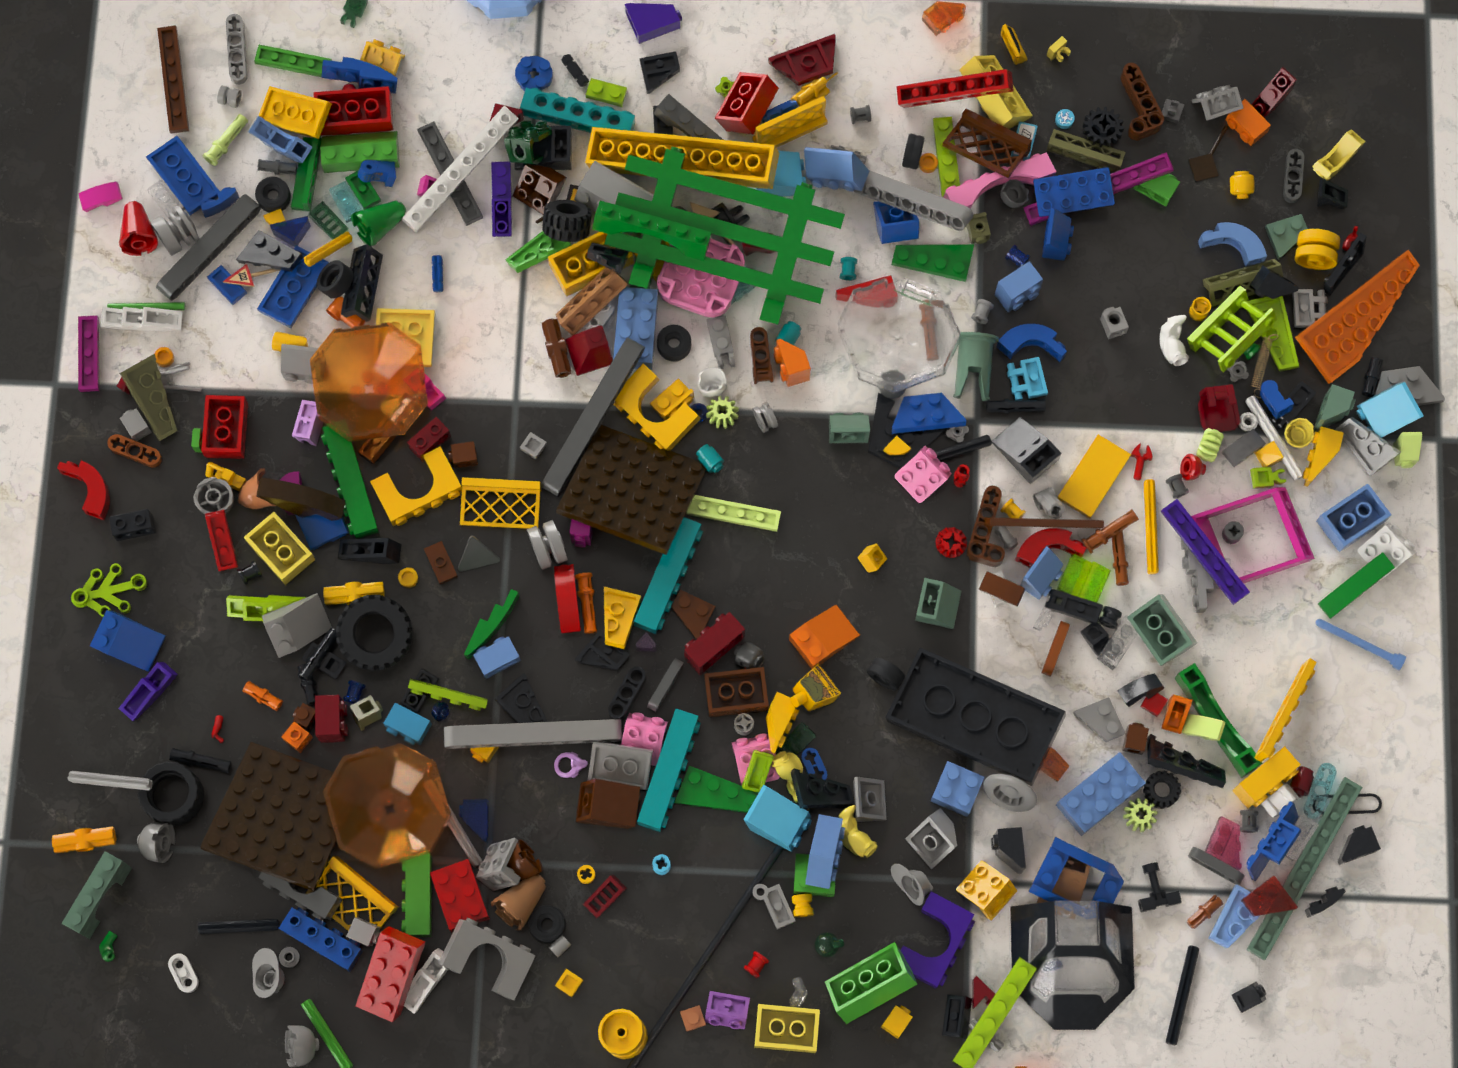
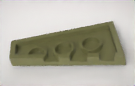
(148, 391)

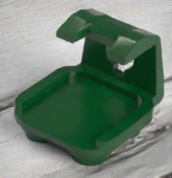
(525, 136)

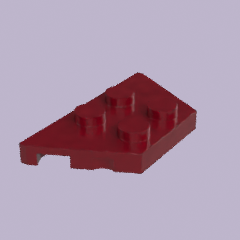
(807, 61)

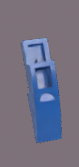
(360, 72)

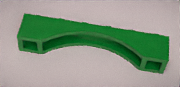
(618, 219)
(1231, 742)

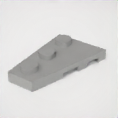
(1367, 446)

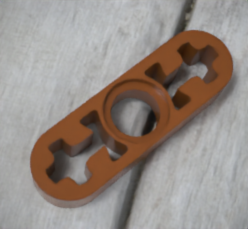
(131, 443)
(1055, 648)

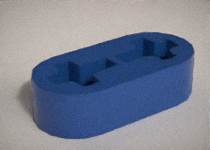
(817, 760)

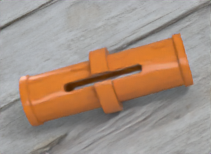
(262, 696)

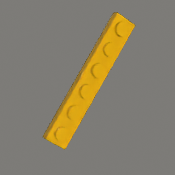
(1288, 705)

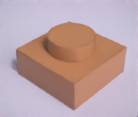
(693, 1018)

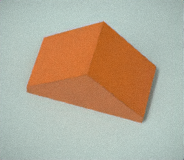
(1176, 713)

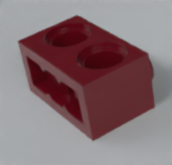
(429, 438)

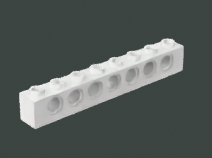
(460, 169)

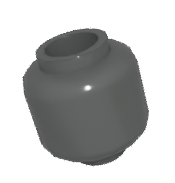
(749, 656)

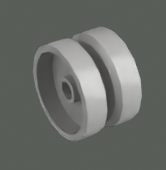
(547, 544)

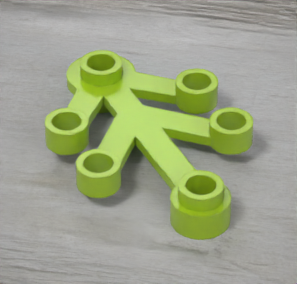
(106, 590)

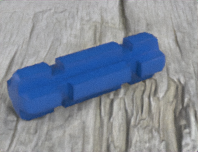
(437, 273)

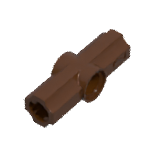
(556, 348)

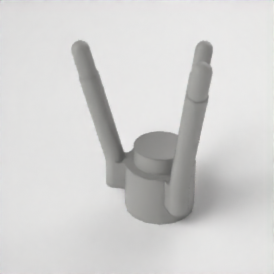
(166, 377)

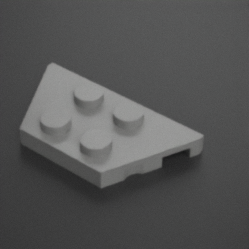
(1417, 381)

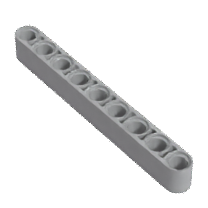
(532, 733)

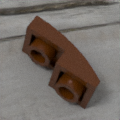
(1002, 589)

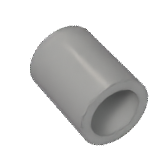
(559, 946)

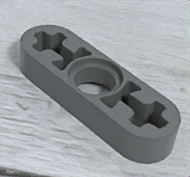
(1288, 183)
(665, 685)
(1216, 866)

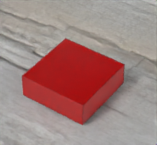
(1154, 704)

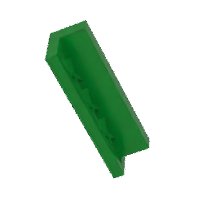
(306, 177)

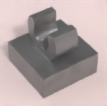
(1172, 110)

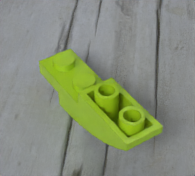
(254, 607)

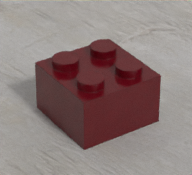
(330, 719)

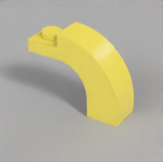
(1339, 156)

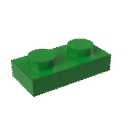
(363, 191)

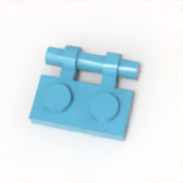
(1033, 379)

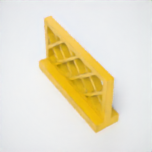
(792, 124)
(506, 487)
(360, 884)

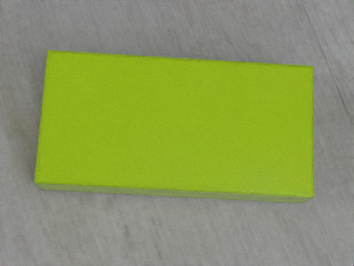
(757, 771)

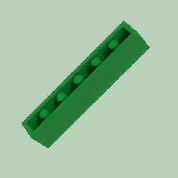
(351, 484)

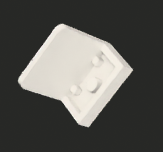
(1390, 543)

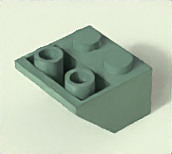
(938, 603)

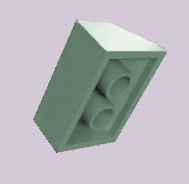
(1162, 629)

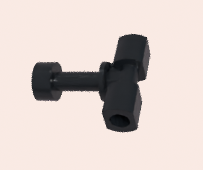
(1158, 896)

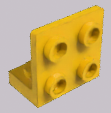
(987, 889)

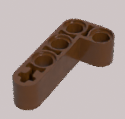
(1138, 99)
(982, 541)

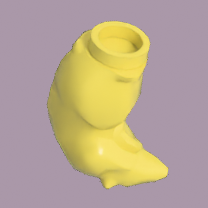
(783, 764)
(855, 840)

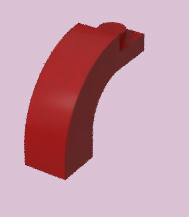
(98, 494)
(1054, 539)
(567, 598)

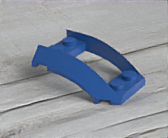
(1054, 864)

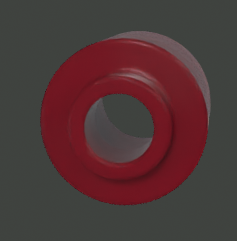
(1302, 781)

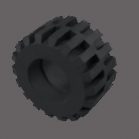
(566, 220)

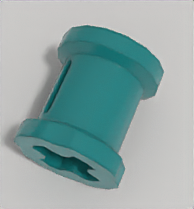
(848, 268)

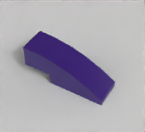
(148, 690)

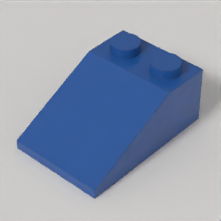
(127, 640)

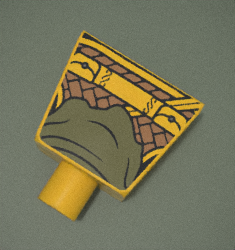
(815, 690)

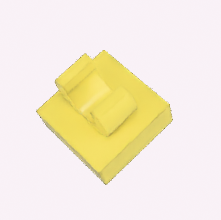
(1057, 48)

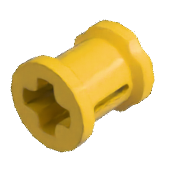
(1012, 510)

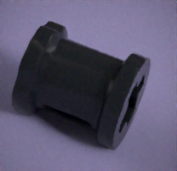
(249, 572)

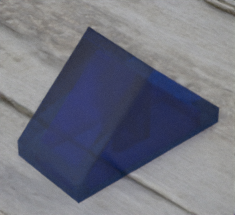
(291, 230)

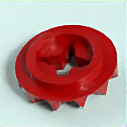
(943, 546)

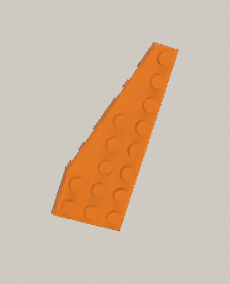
(1346, 330)

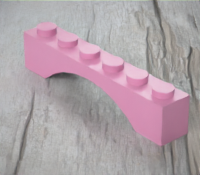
(1035, 167)

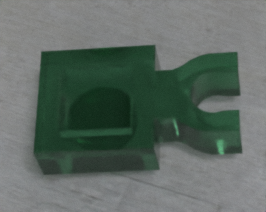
(353, 9)

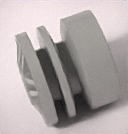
(175, 230)

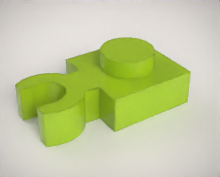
(1265, 478)

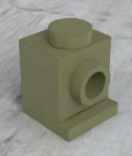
(976, 235)
(366, 712)

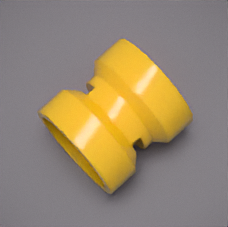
(1202, 305)
(802, 907)

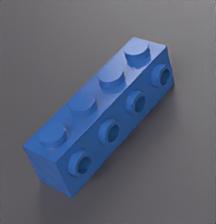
(320, 939)

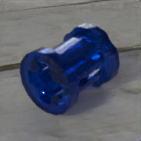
(1017, 256)
(354, 691)

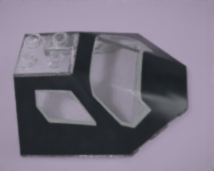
(1079, 957)

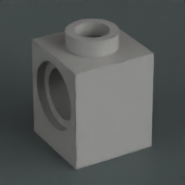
(1114, 330)
(135, 424)
(363, 931)

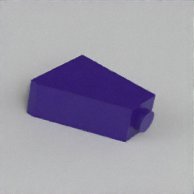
(652, 19)

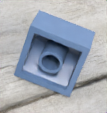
(1042, 574)

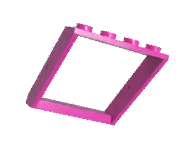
(1288, 517)

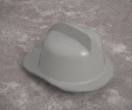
(912, 882)
(266, 973)

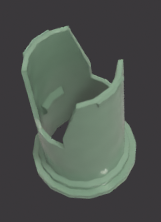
(975, 356)

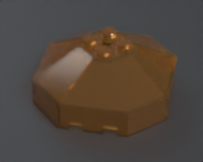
(368, 357)
(381, 778)

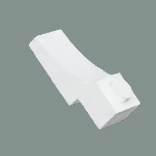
(425, 981)

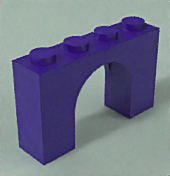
(956, 921)

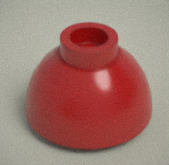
(1192, 467)

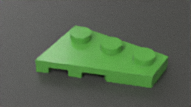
(535, 252)

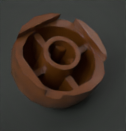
(523, 861)

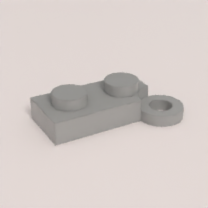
(776, 905)

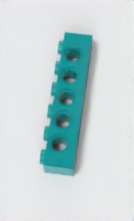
(584, 122)

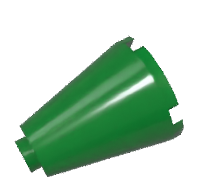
(377, 221)

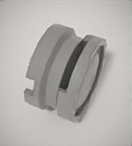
(765, 417)

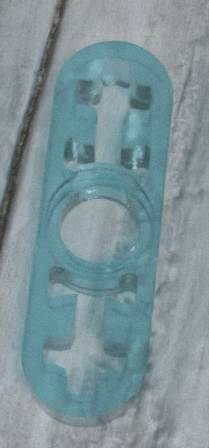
(1320, 805)

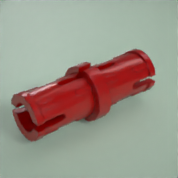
(959, 473)

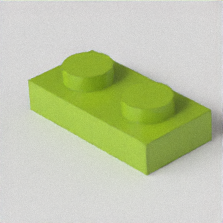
(606, 92)

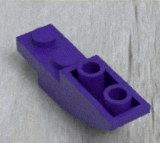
(501, 199)

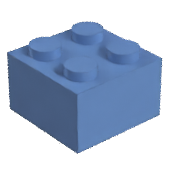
(1019, 287)
(957, 789)

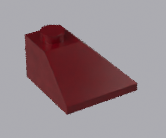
(589, 350)

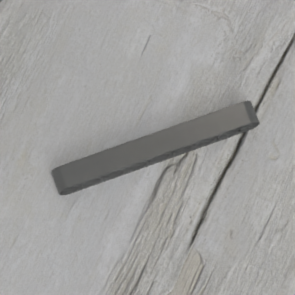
(592, 416)

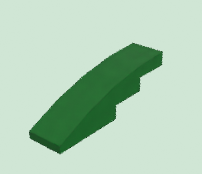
(1356, 585)
(487, 629)

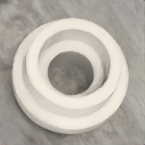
(1252, 418)

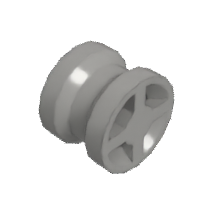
(743, 719)

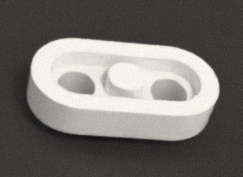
(602, 317)
(184, 973)

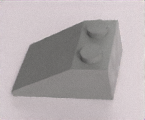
(296, 624)

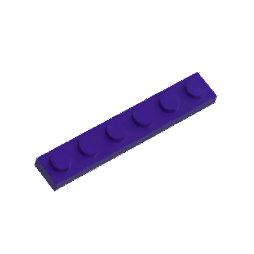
(1205, 551)

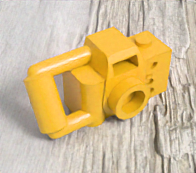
(234, 480)

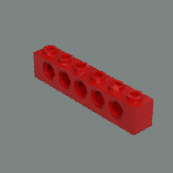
(955, 88)

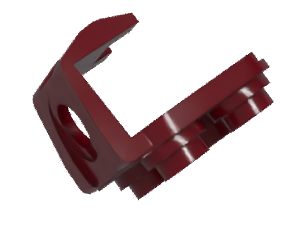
(1218, 408)

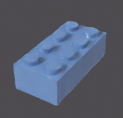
(637, 321)
(1100, 794)

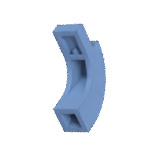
(283, 143)
(1239, 237)

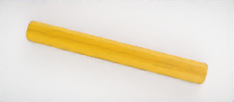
(1151, 526)

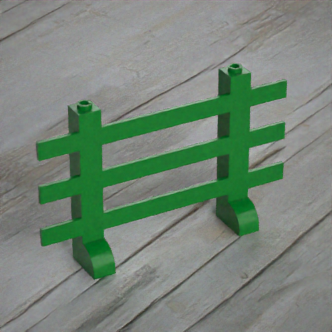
(788, 247)

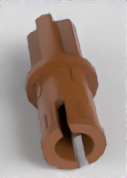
(1204, 911)

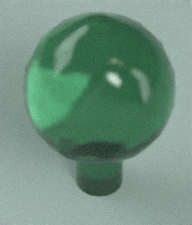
(828, 944)

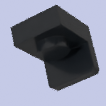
(1249, 996)

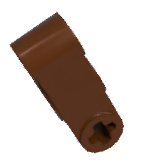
(762, 368)

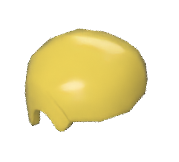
(1299, 432)

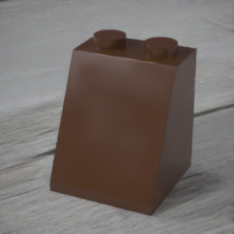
(608, 804)

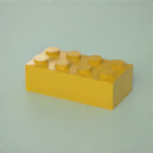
(573, 267)

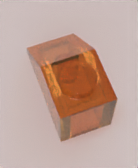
(1054, 765)

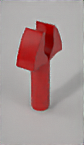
(1140, 460)

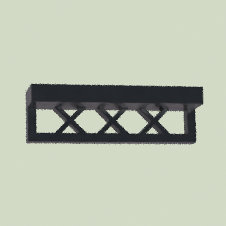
(355, 295)

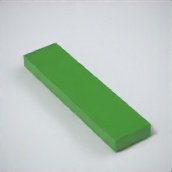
(289, 60)

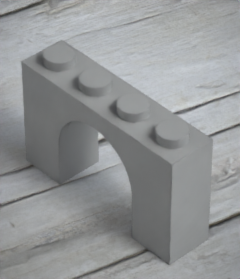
(515, 959)

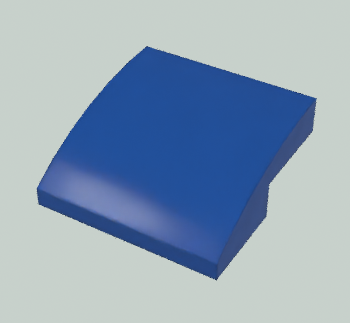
(321, 530)

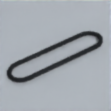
(1358, 812)

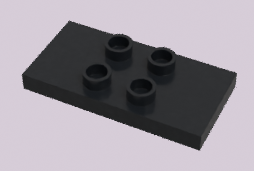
(975, 716)

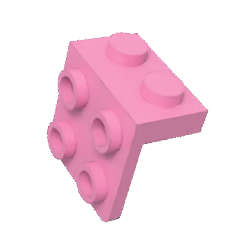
(923, 474)
(644, 733)
(743, 751)

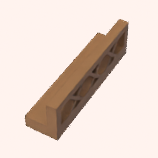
(591, 300)

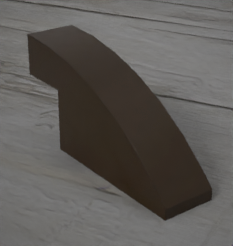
(300, 499)

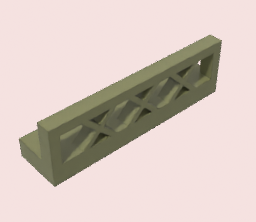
(1085, 154)
(1237, 277)

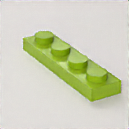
(439, 692)

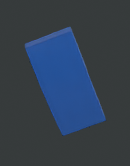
(226, 198)

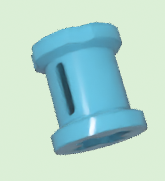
(658, 859)

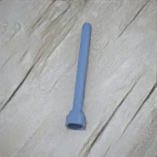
(1396, 660)

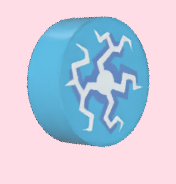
(1064, 119)

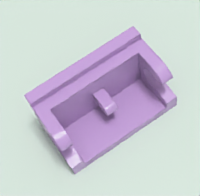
(307, 423)

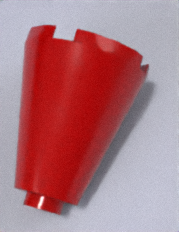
(136, 231)

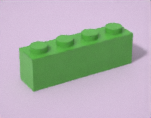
(418, 896)

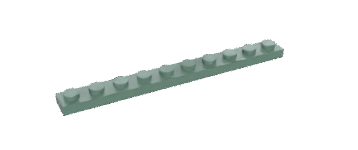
(1306, 865)

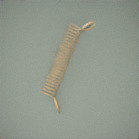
(1269, 340)

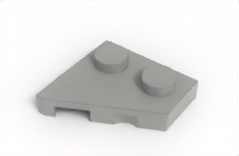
(1102, 719)

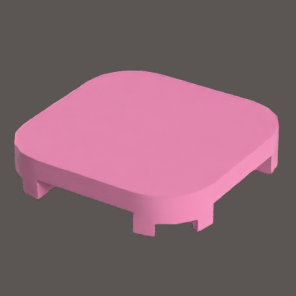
(700, 290)

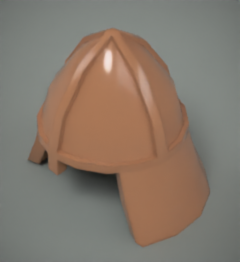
(248, 493)

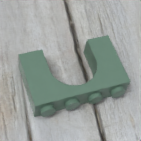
(105, 874)

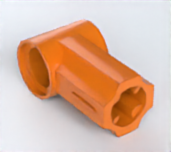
(334, 311)

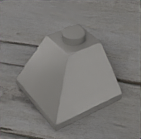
(934, 838)

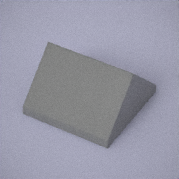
(869, 799)

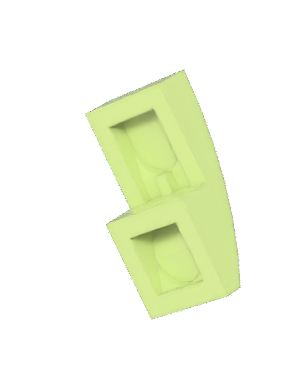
(1203, 727)

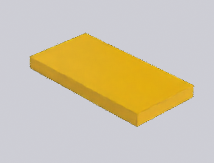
(295, 112)
(1094, 476)

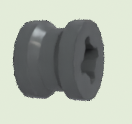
(1229, 534)

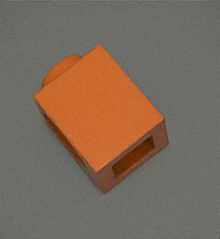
(297, 737)

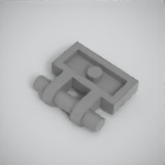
(1304, 307)

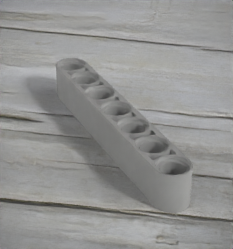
(916, 201)

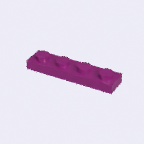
(88, 353)

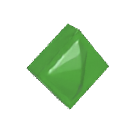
(197, 440)

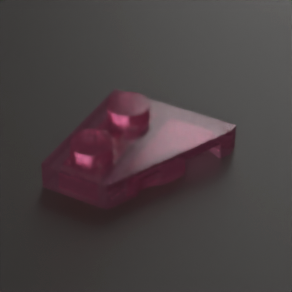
(1225, 843)

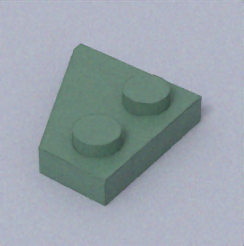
(1284, 234)

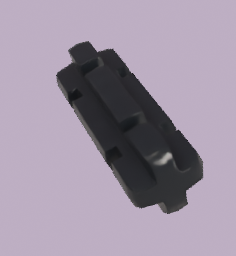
(575, 70)

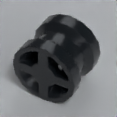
(1110, 617)

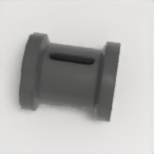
(860, 114)
(1177, 486)
(1252, 815)

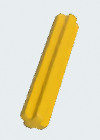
(328, 249)

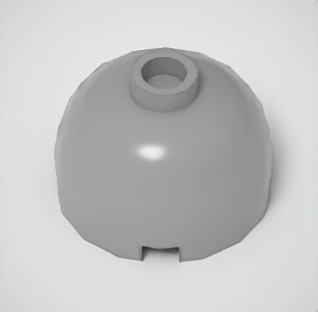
(213, 495)
(155, 841)
(300, 1045)

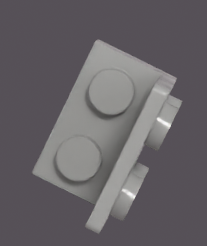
(1220, 102)
(494, 869)

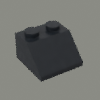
(1010, 847)

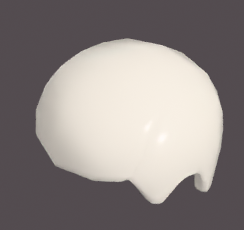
(712, 382)

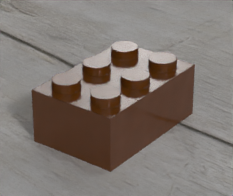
(736, 692)

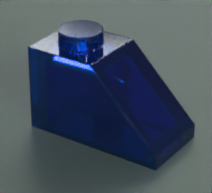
(476, 816)

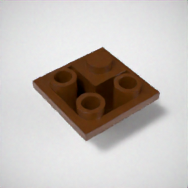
(538, 186)

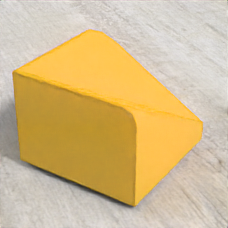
(1269, 455)
(872, 558)

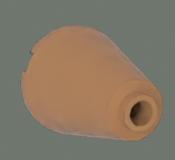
(519, 901)

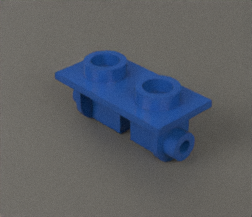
(779, 110)

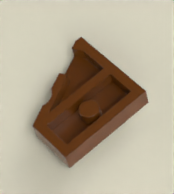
(693, 612)

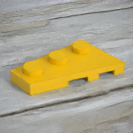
(619, 614)

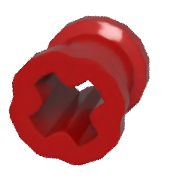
(756, 964)

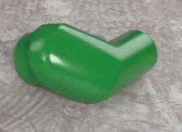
(106, 947)

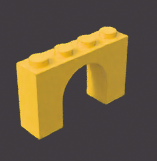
(667, 432)
(401, 508)

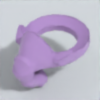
(576, 763)

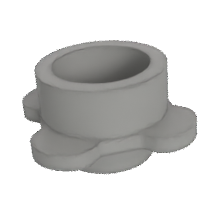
(1242, 371)
(958, 437)

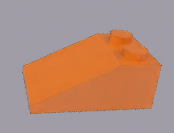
(823, 636)

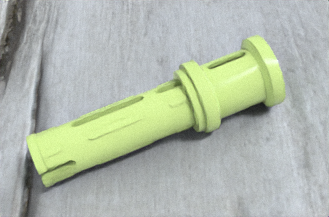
(220, 146)

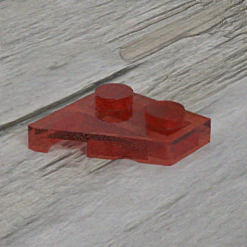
(1268, 899)

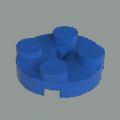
(531, 64)

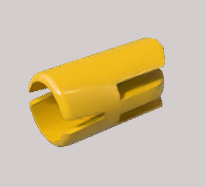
(283, 338)

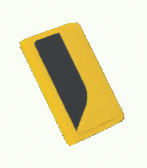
(1013, 44)

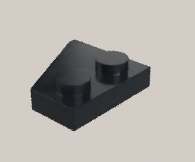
(608, 256)

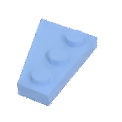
(1233, 919)

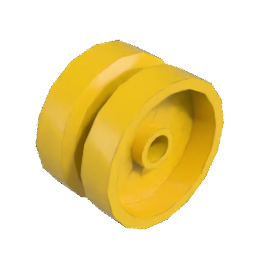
(1317, 249)
(614, 1025)

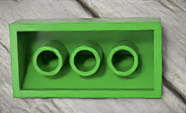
(348, 151)
(870, 983)

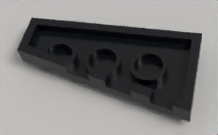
(1167, 758)

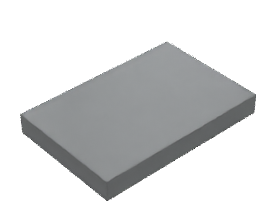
(620, 764)

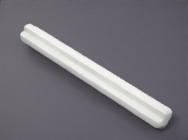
(1273, 435)

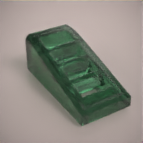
(328, 212)

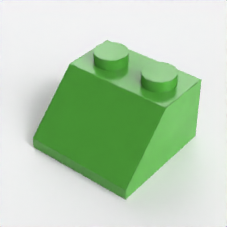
(801, 867)

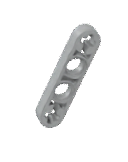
(236, 49)

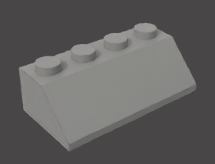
(604, 185)

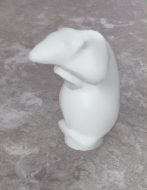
(1171, 346)

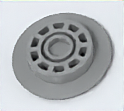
(1010, 792)

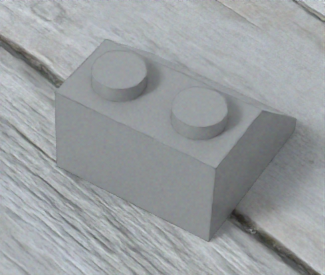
(296, 362)

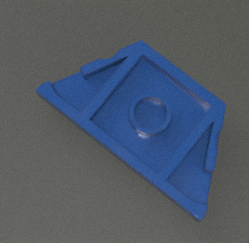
(926, 413)

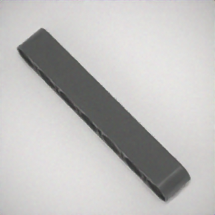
(208, 247)

